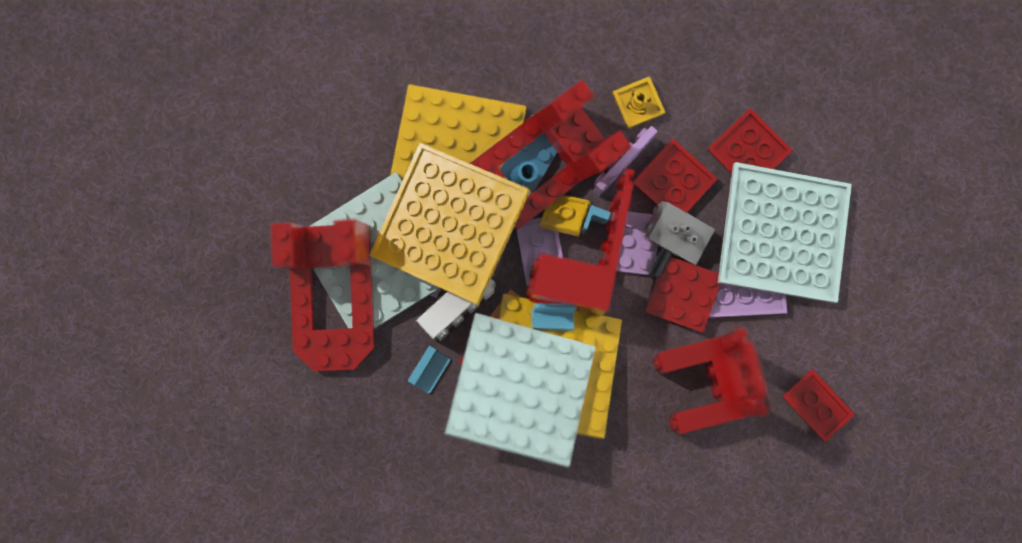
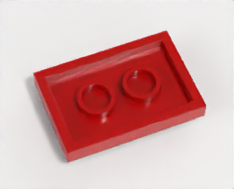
(818, 405)

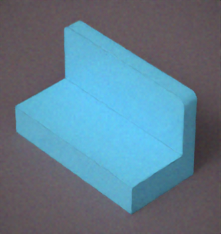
(596, 215)
(553, 317)
(429, 370)

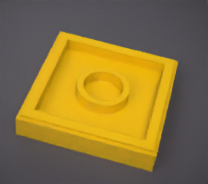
(566, 215)

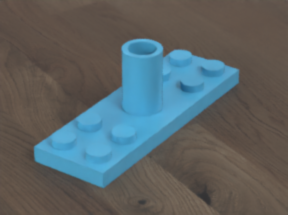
(532, 161)

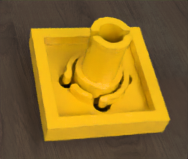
(643, 91)

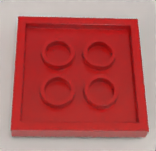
(749, 143)
(675, 178)
(684, 294)

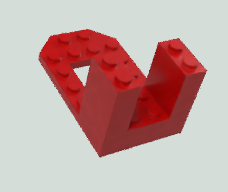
(571, 136)
(324, 247)
(581, 283)
(726, 376)

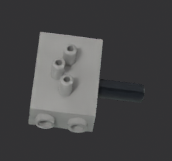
(677, 235)

